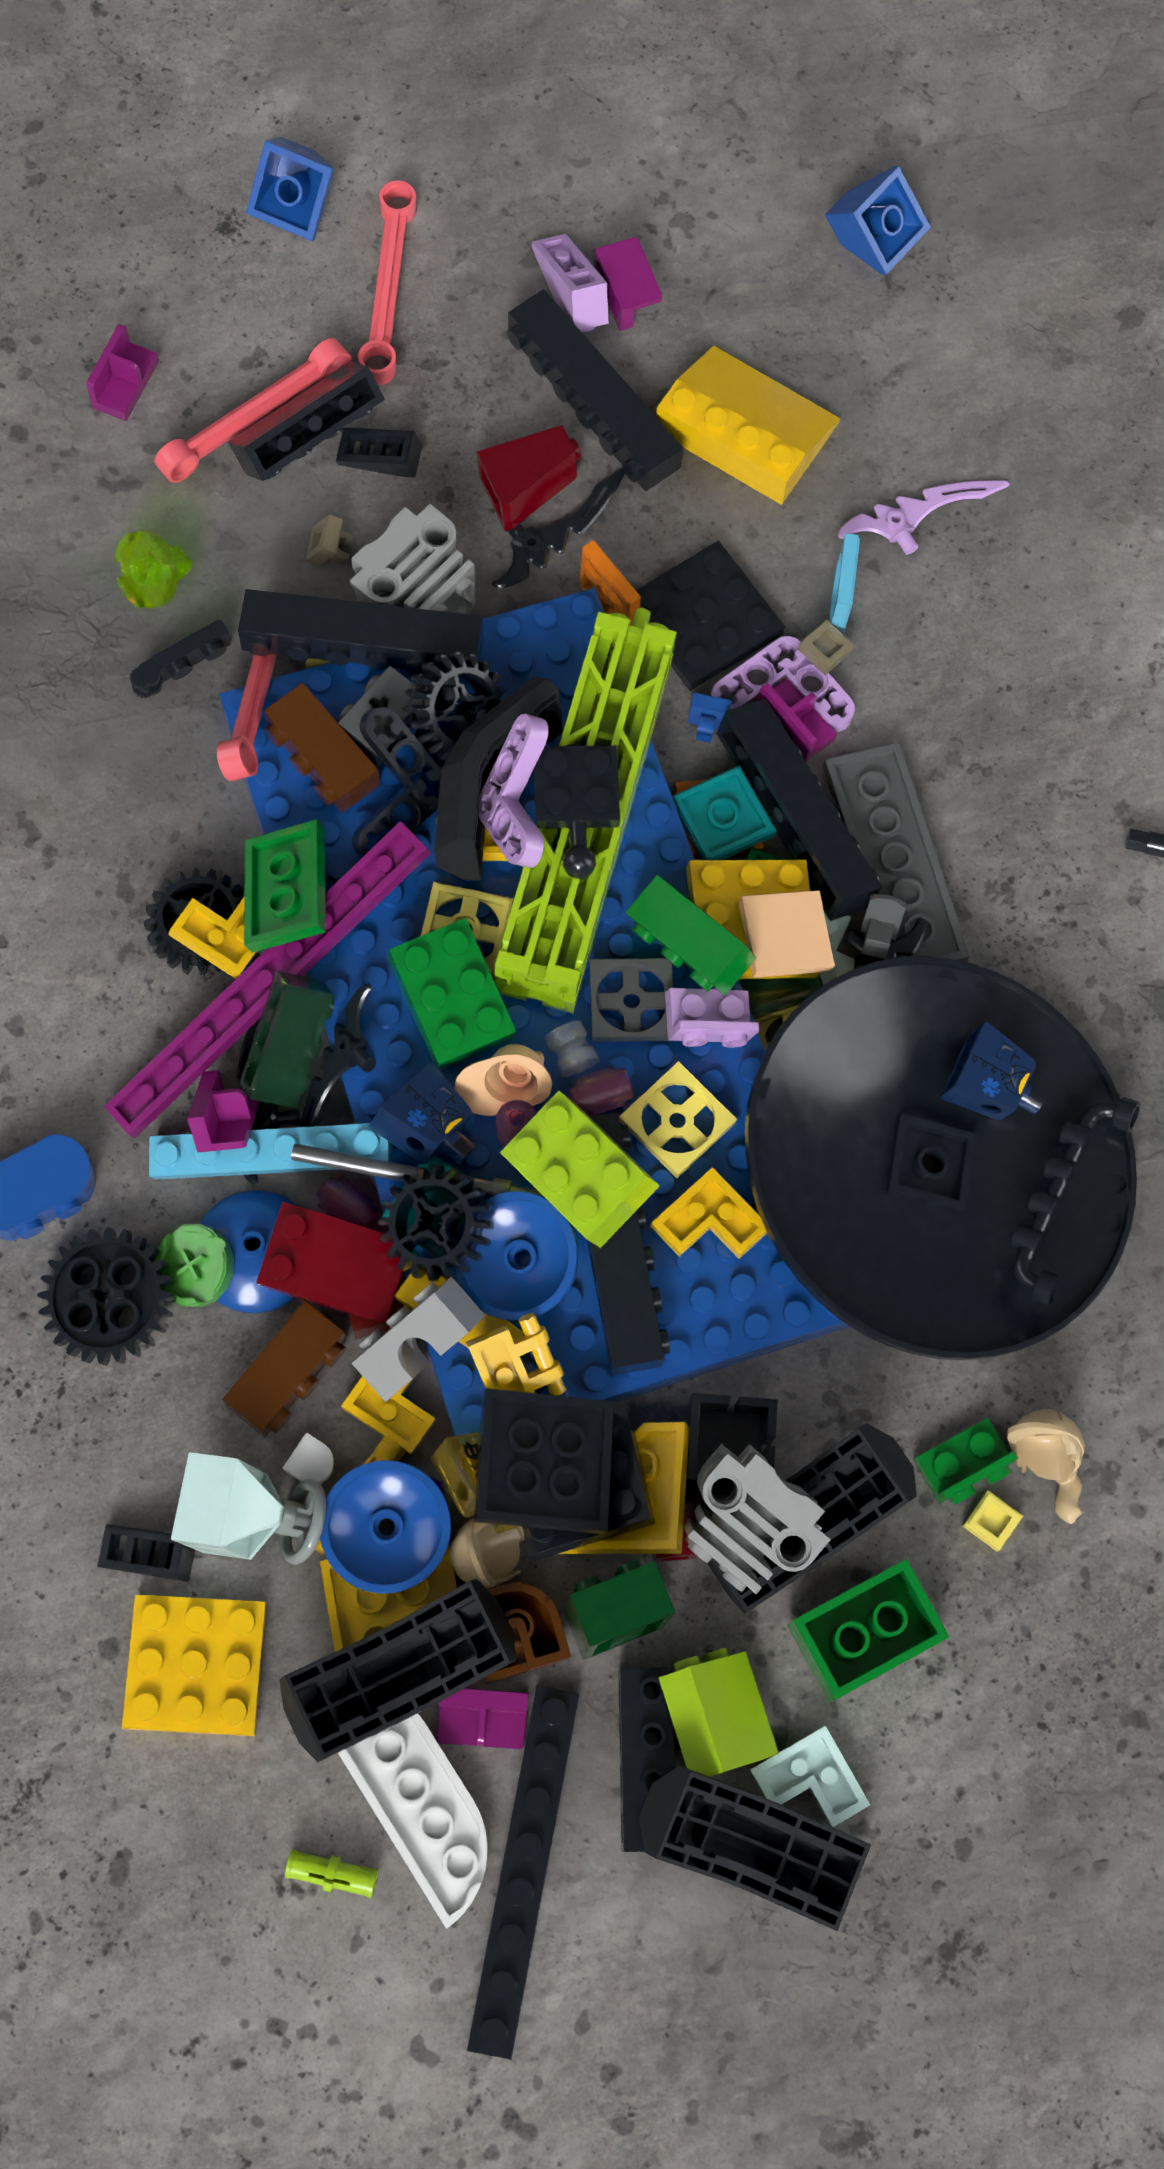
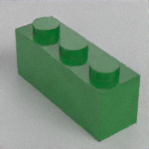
(689, 937)

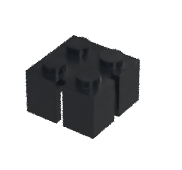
(711, 1424)

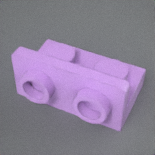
(709, 1017)

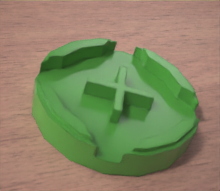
(198, 1262)

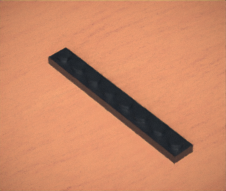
(523, 1873)

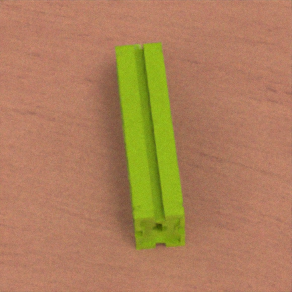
(553, 913)

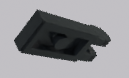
(179, 659)

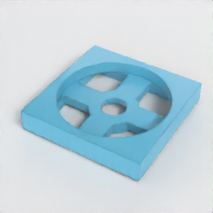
(844, 582)

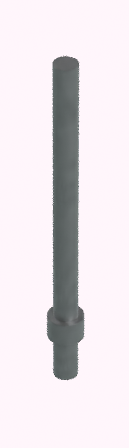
(387, 1169)

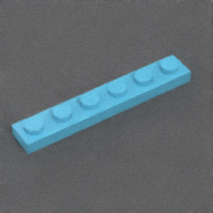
(265, 1152)

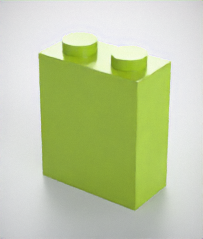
(718, 1712)

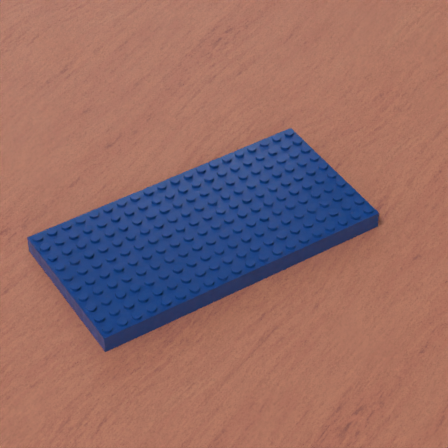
(712, 1302)

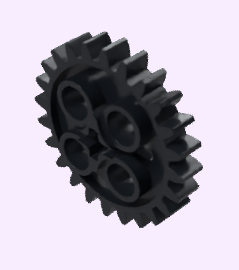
(69, 1297)

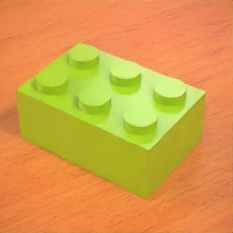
(579, 1169)

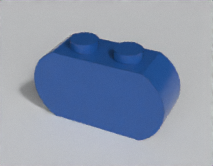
(43, 1184)

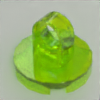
(150, 568)

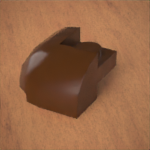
(536, 1629)

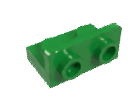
(965, 1461)

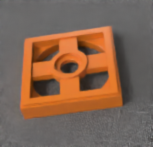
(610, 583)

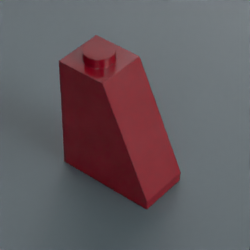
(527, 472)

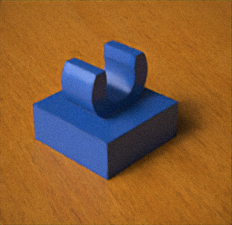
(707, 714)

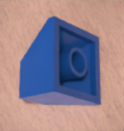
(290, 187)
(879, 220)

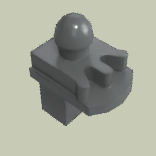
(881, 924)

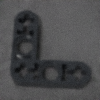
(412, 791)

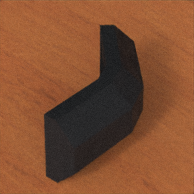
(467, 768)
(856, 1486)
(397, 1671)
(752, 1844)

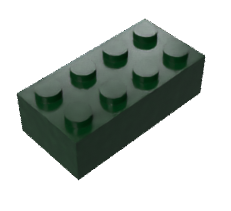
(619, 1608)

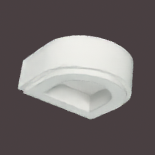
(310, 1460)

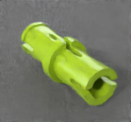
(331, 1873)

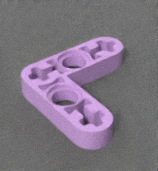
(795, 672)
(498, 800)

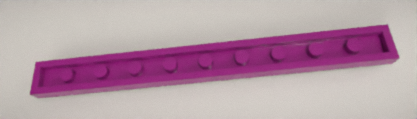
(246, 997)

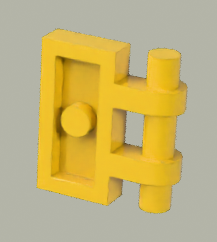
(500, 1361)

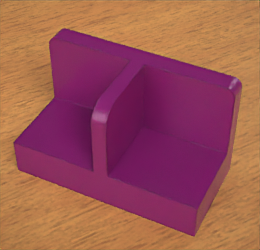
(628, 279)
(120, 375)
(799, 717)
(220, 1116)
(483, 1719)

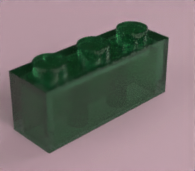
(287, 1039)

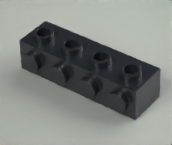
(306, 421)
(645, 1745)

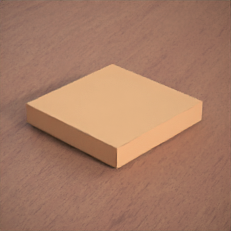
(786, 933)

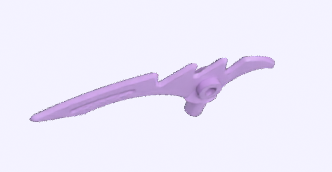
(900, 522)

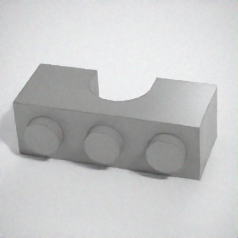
(440, 1318)

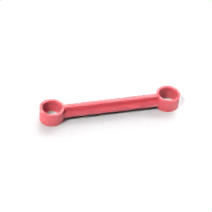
(388, 278)
(181, 457)
(237, 755)

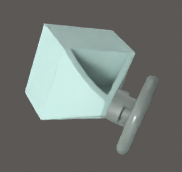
(236, 1509)

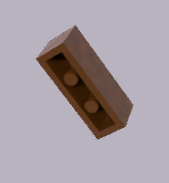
(320, 749)
(286, 1370)

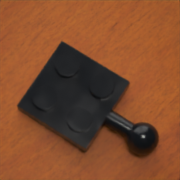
(577, 791)

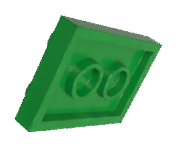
(284, 886)

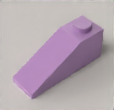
(573, 281)

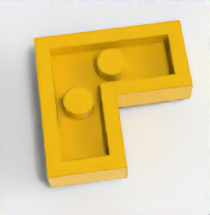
(214, 937)
(712, 1206)
(394, 1419)

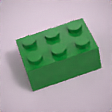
(451, 994)
(867, 1630)

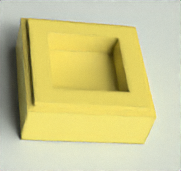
(992, 1521)

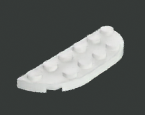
(423, 1812)

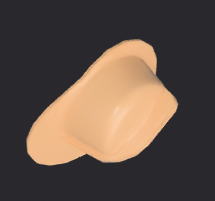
(508, 1075)

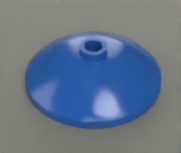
(244, 1218)
(499, 1281)
(353, 1534)

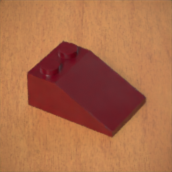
(331, 1264)

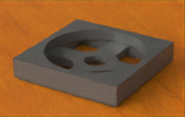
(600, 1029)

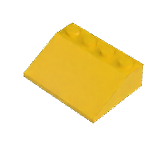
(745, 423)

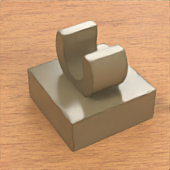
(325, 540)
(825, 647)

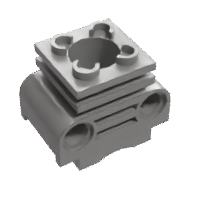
(415, 565)
(753, 1519)

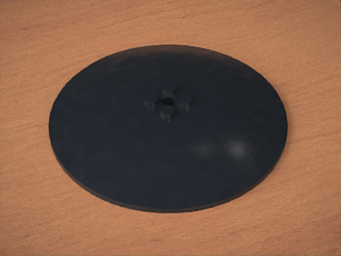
(841, 1180)

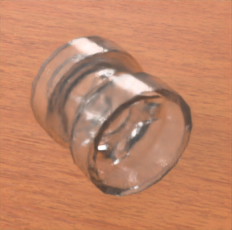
(571, 1048)

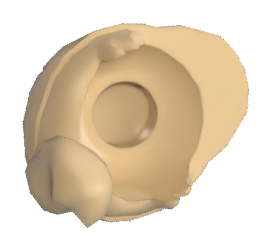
(1052, 1450)
(485, 1554)

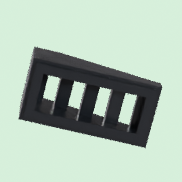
(403, 455)
(181, 1559)

